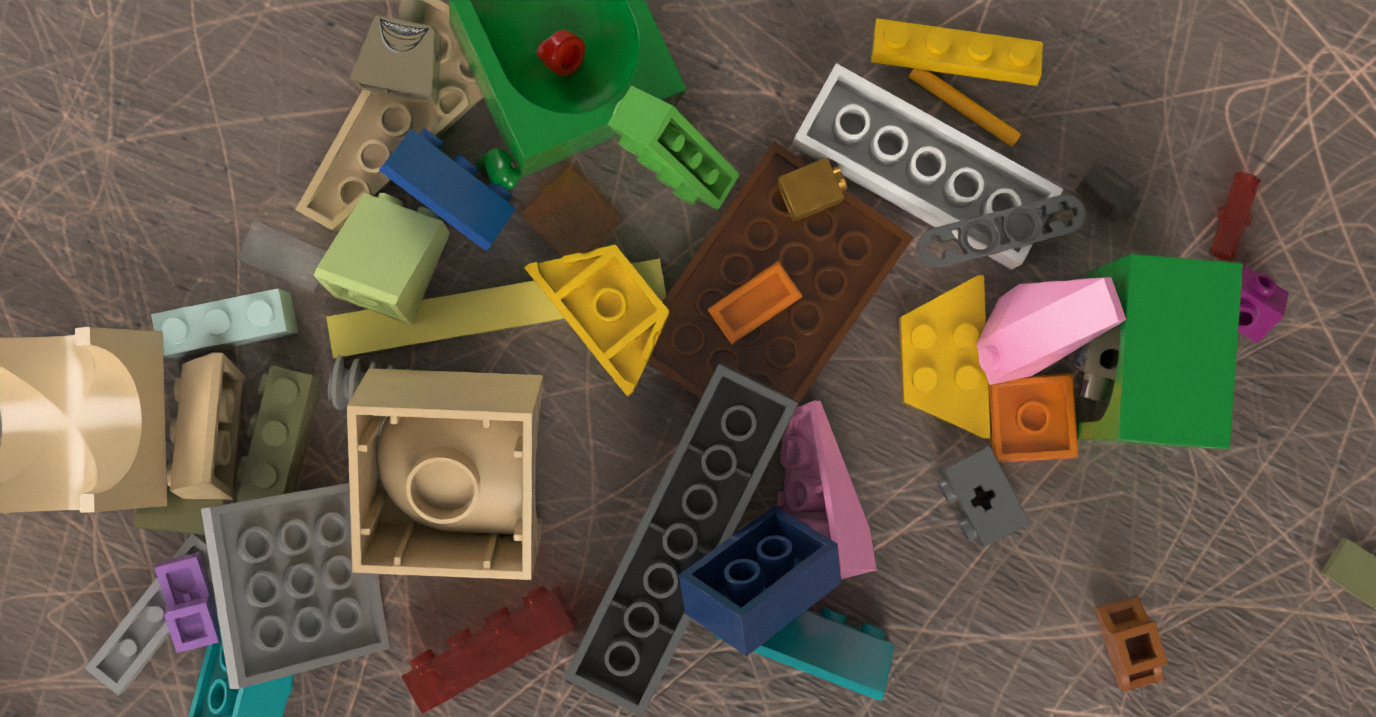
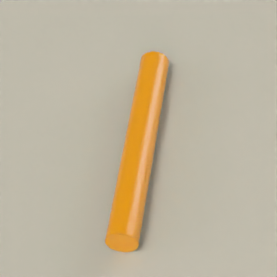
(965, 106)

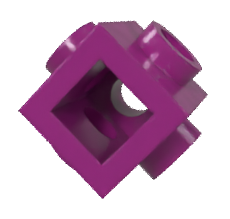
(1260, 304)

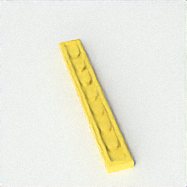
(458, 316)

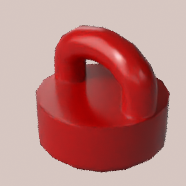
(562, 52)

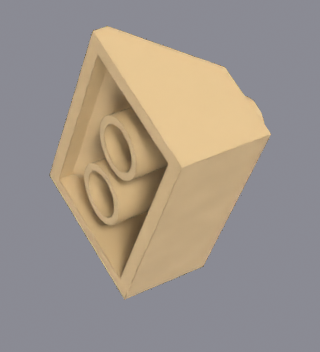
(206, 429)

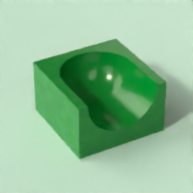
(549, 114)
(1173, 353)

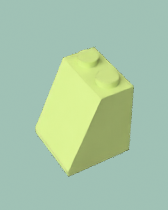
(384, 256)

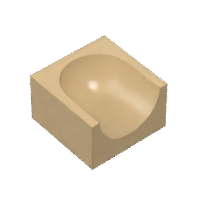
(444, 473)

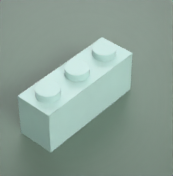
(226, 323)

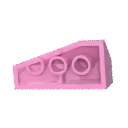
(1045, 323)

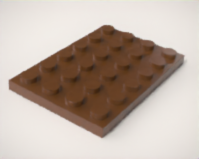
(830, 257)

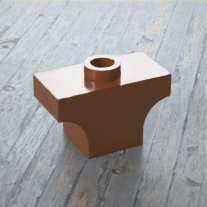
(1131, 643)

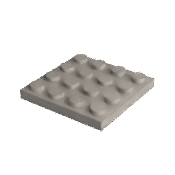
(290, 585)

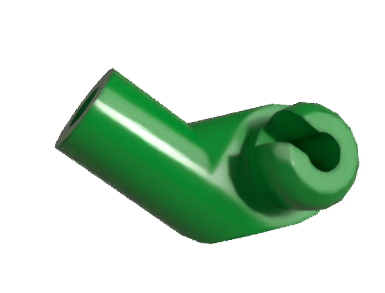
(498, 167)

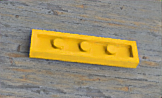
(957, 52)

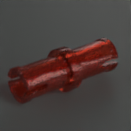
(1234, 216)

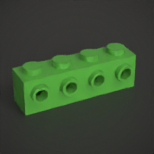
(672, 149)

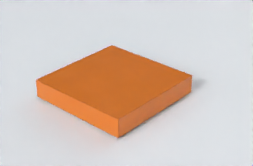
(1033, 418)

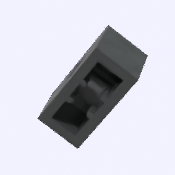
(1002, 509)

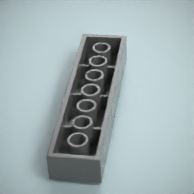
(686, 519)

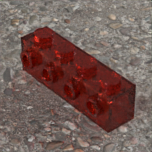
(489, 650)

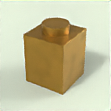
(812, 189)

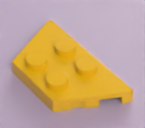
(606, 308)
(942, 358)

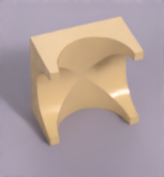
(83, 421)

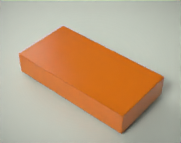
(754, 303)

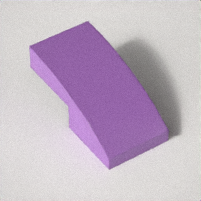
(189, 601)

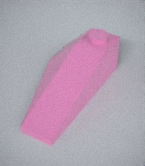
(821, 490)

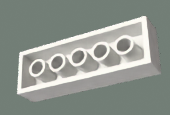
(918, 160)

